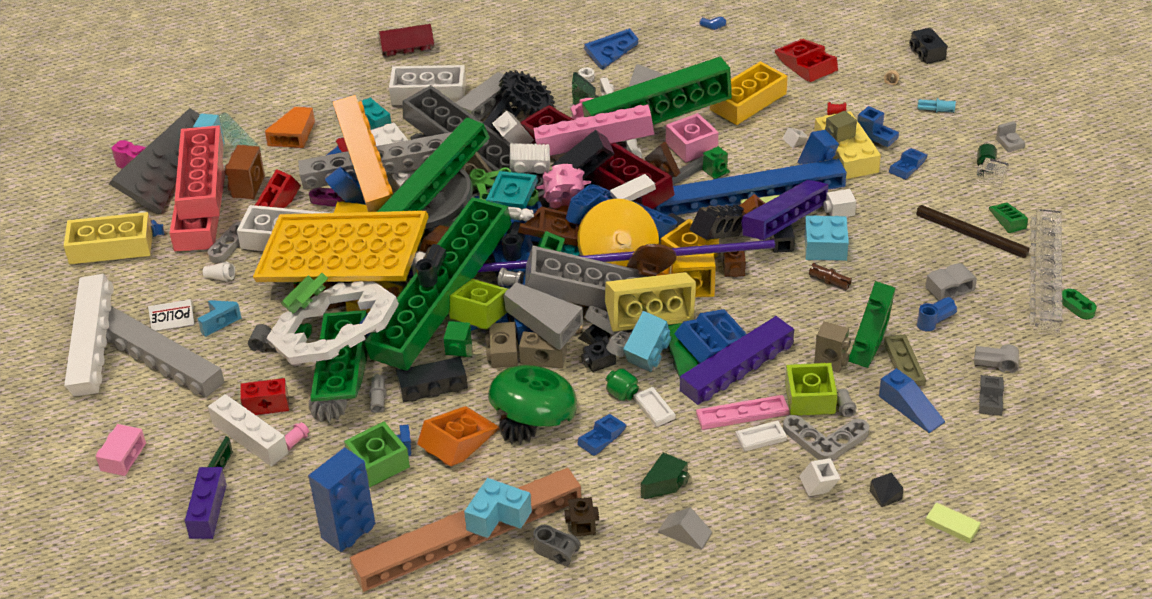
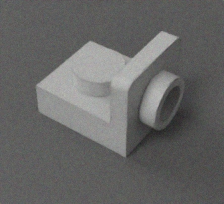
(1008, 137)

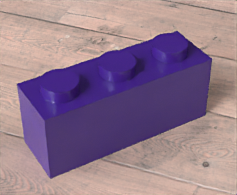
(205, 503)

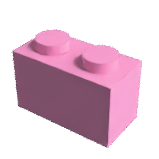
(120, 449)

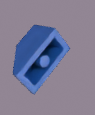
(819, 147)

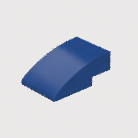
(709, 333)

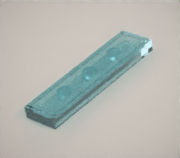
(234, 133)

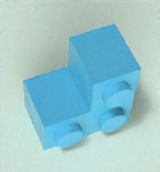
(494, 504)

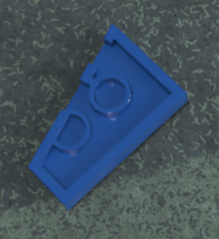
(610, 48)

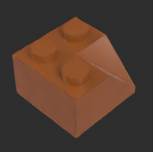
(245, 171)

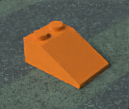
(455, 434)

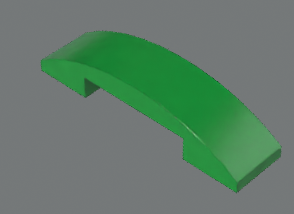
(682, 357)

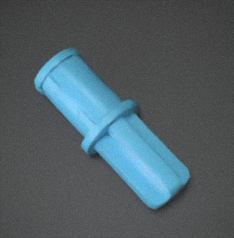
(937, 105)

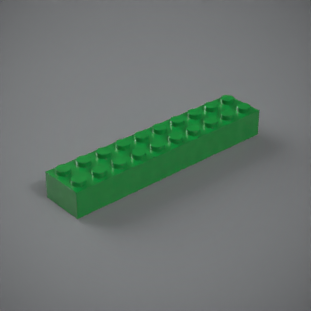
(424, 308)

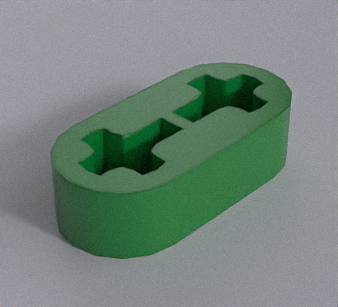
(1078, 304)

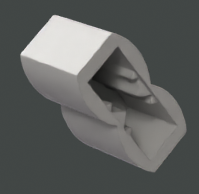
(951, 281)

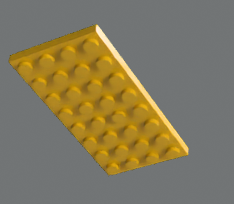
(342, 246)

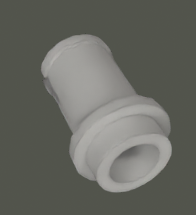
(846, 405)

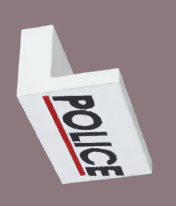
(171, 315)

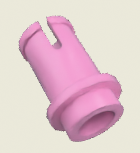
(296, 434)

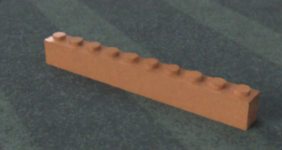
(450, 535)

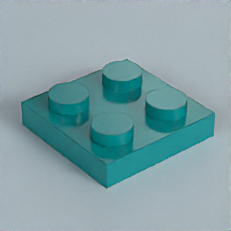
(512, 189)

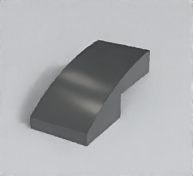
(991, 395)

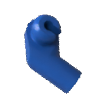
(714, 23)

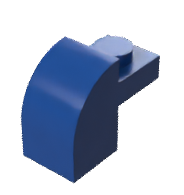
(872, 123)

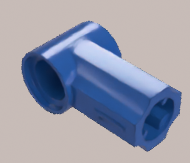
(934, 313)

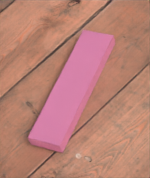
(742, 412)

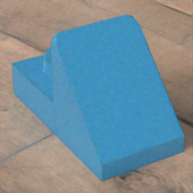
(220, 315)

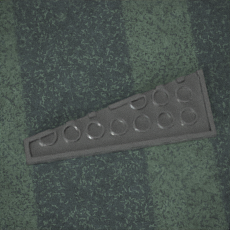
(154, 170)

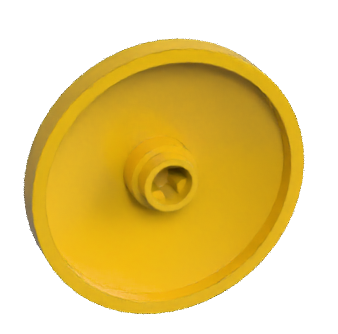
(616, 228)

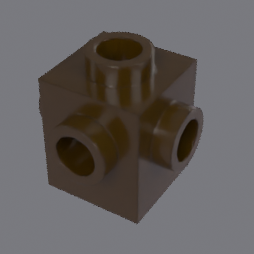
(581, 516)

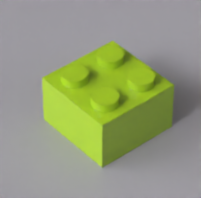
(478, 304)
(811, 389)

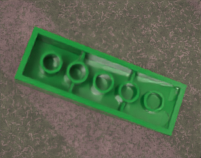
(344, 373)

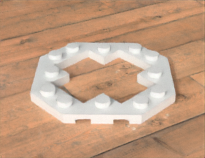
(294, 345)

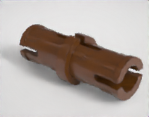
(830, 276)

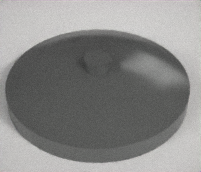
(449, 200)

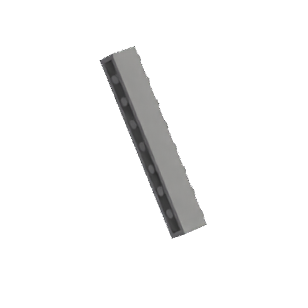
(163, 354)

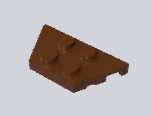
(553, 222)

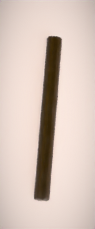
(973, 231)

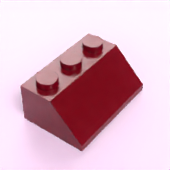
(406, 40)

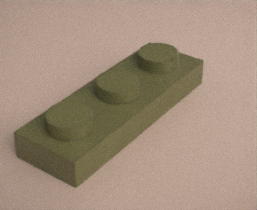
(904, 358)

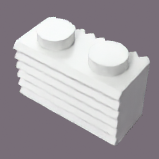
(529, 158)

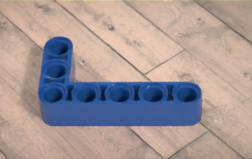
(344, 183)
(594, 194)

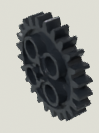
(525, 92)

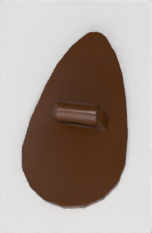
(652, 259)

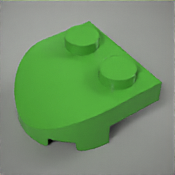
(301, 294)

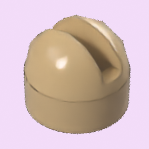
(887, 78)

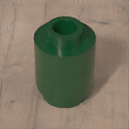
(986, 151)

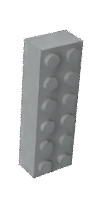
(572, 276)

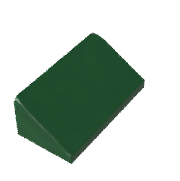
(222, 454)

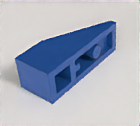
(909, 400)

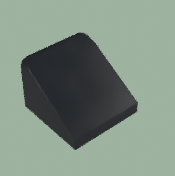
(593, 335)

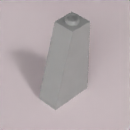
(544, 314)

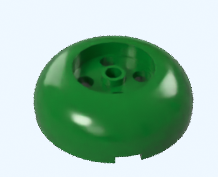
(533, 395)

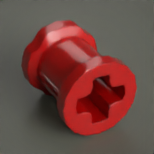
(835, 108)

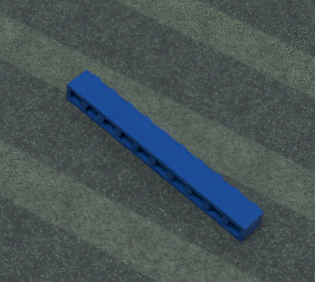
(733, 189)

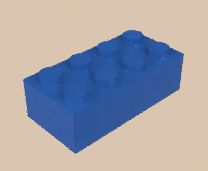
(342, 499)

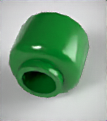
(622, 384)

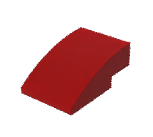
(807, 59)

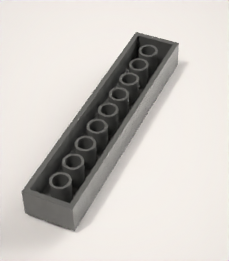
(437, 114)

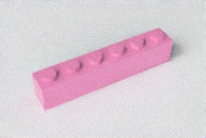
(615, 125)

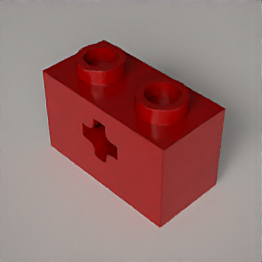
(265, 396)

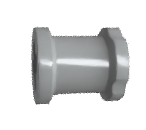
(510, 278)

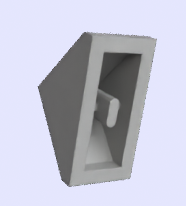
(686, 528)

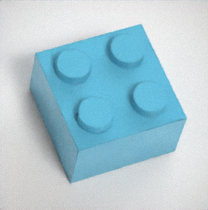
(826, 237)
(647, 341)

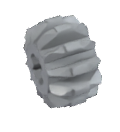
(327, 409)

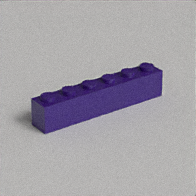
(784, 210)
(736, 360)

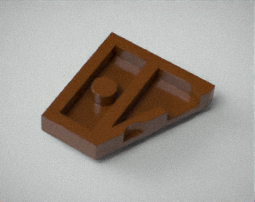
(663, 159)

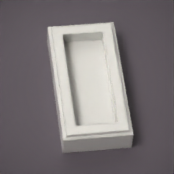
(633, 188)
(654, 407)
(761, 436)

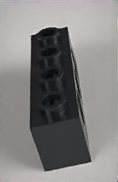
(718, 221)

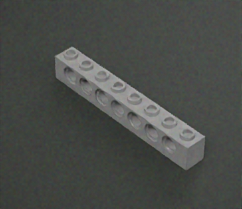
(395, 158)

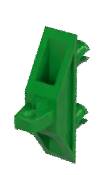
(873, 324)

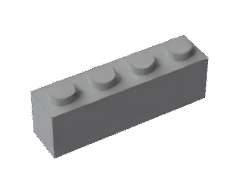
(483, 98)

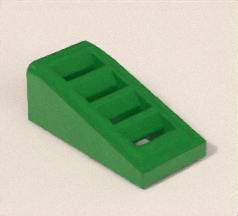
(1009, 217)

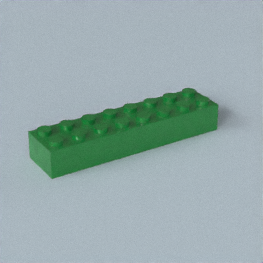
(671, 93)

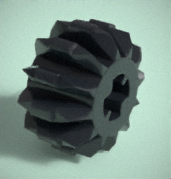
(516, 431)

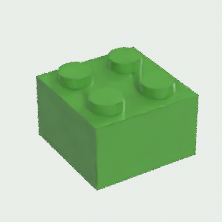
(381, 451)

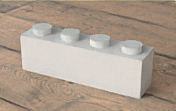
(248, 430)

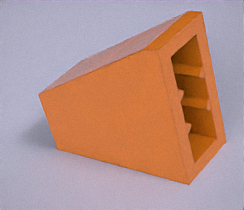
(291, 129)

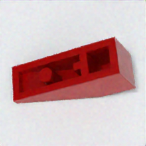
(279, 190)

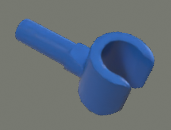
(157, 229)

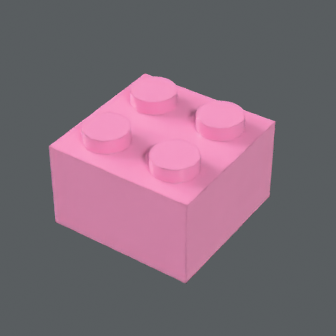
(691, 137)

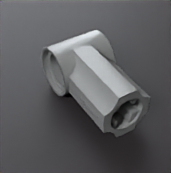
(1004, 358)

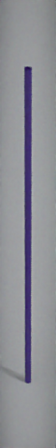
(622, 256)

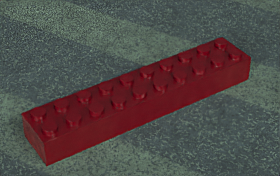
(616, 170)

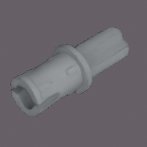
(377, 393)

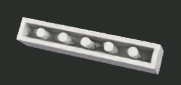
(89, 335)

